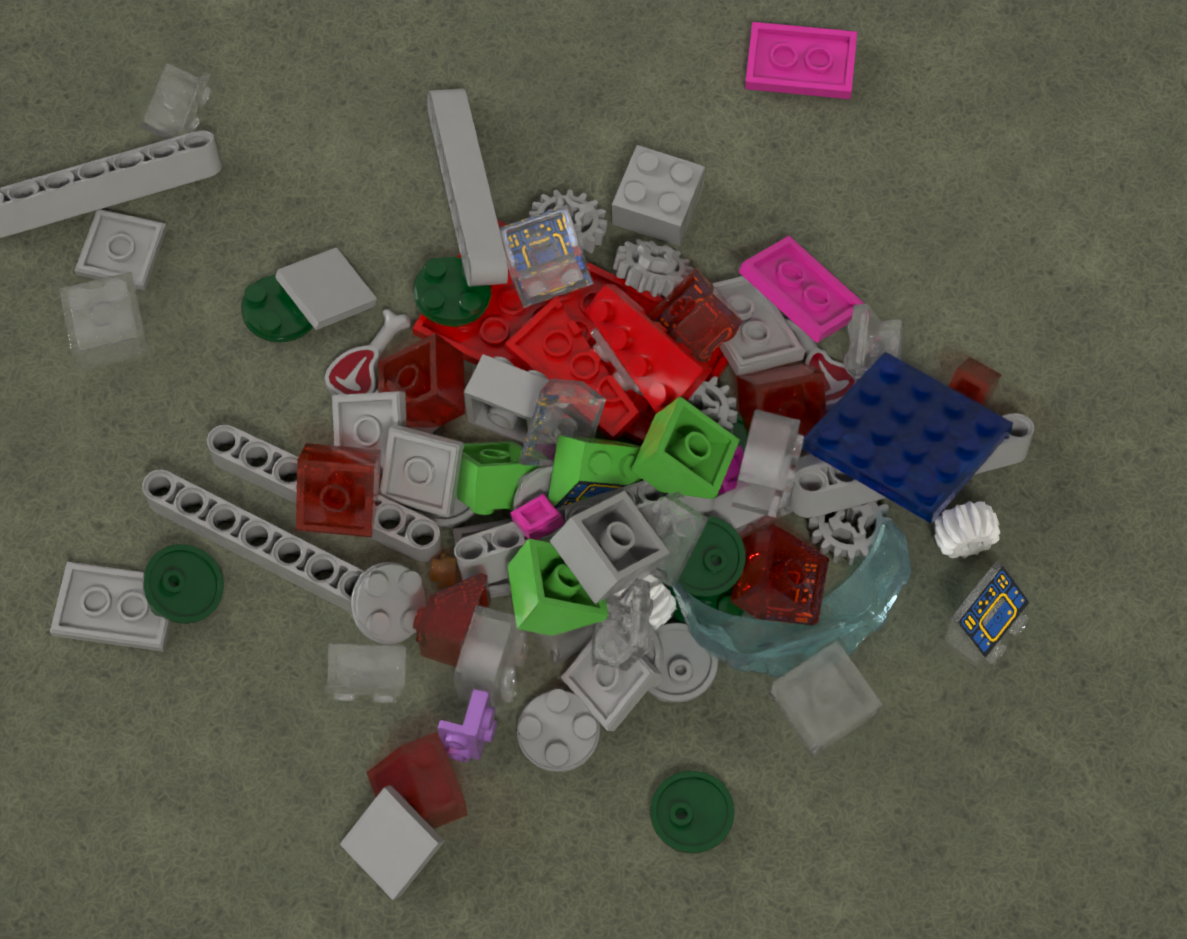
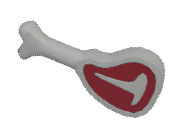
(355, 369)
(835, 375)

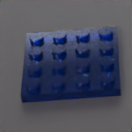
(907, 436)

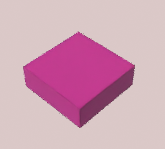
(537, 518)

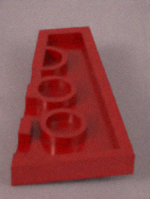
(559, 351)
(647, 352)

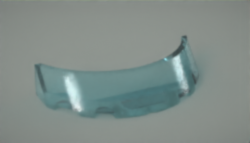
(844, 616)

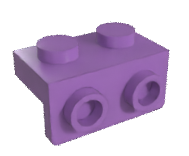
(479, 725)

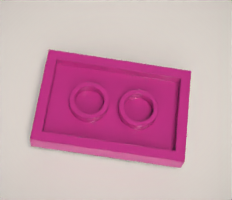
(801, 60)
(801, 288)

